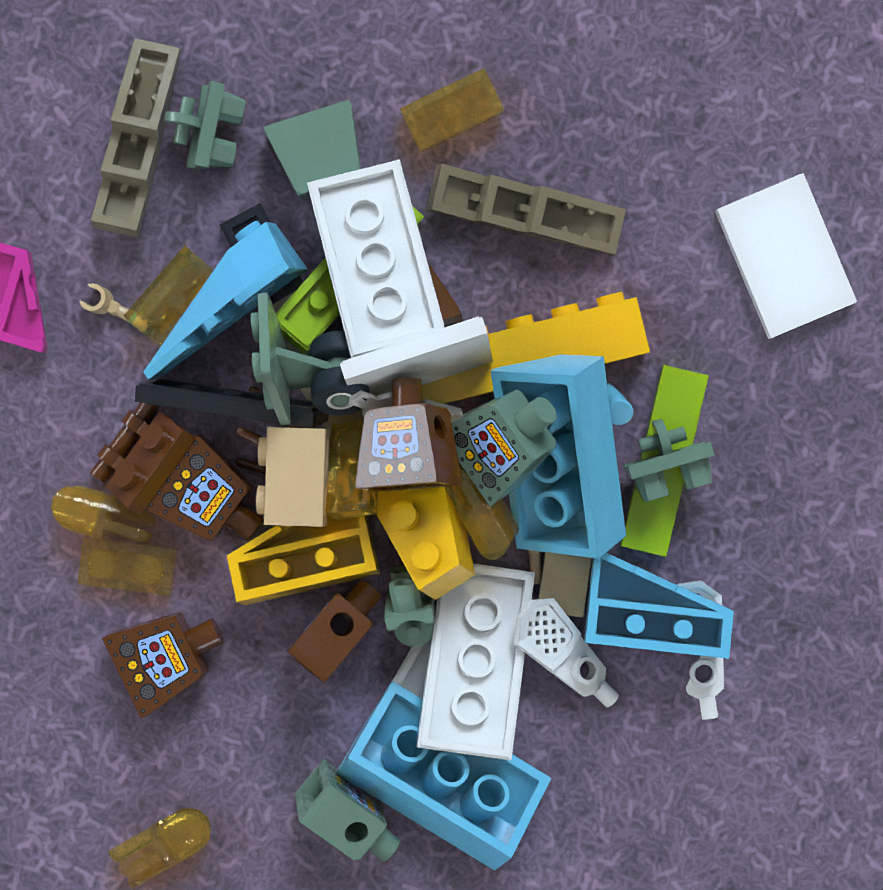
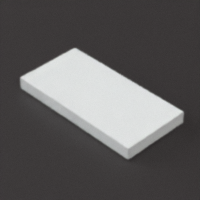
(375, 257)
(475, 665)

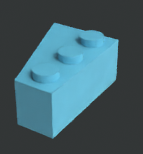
(650, 613)

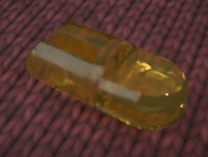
(92, 514)
(488, 526)
(162, 846)

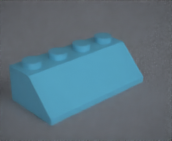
(575, 493)
(462, 798)

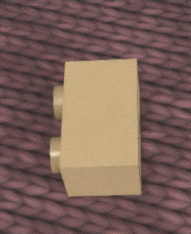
(294, 476)

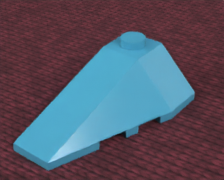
(255, 265)

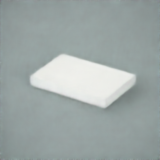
(785, 256)
(422, 357)

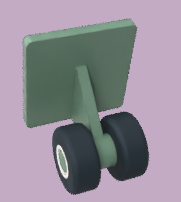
(289, 370)

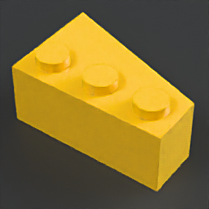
(427, 538)
(302, 559)

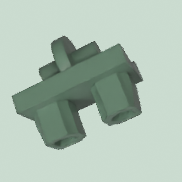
(212, 107)
(649, 471)
(408, 609)

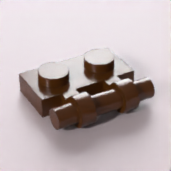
(150, 460)

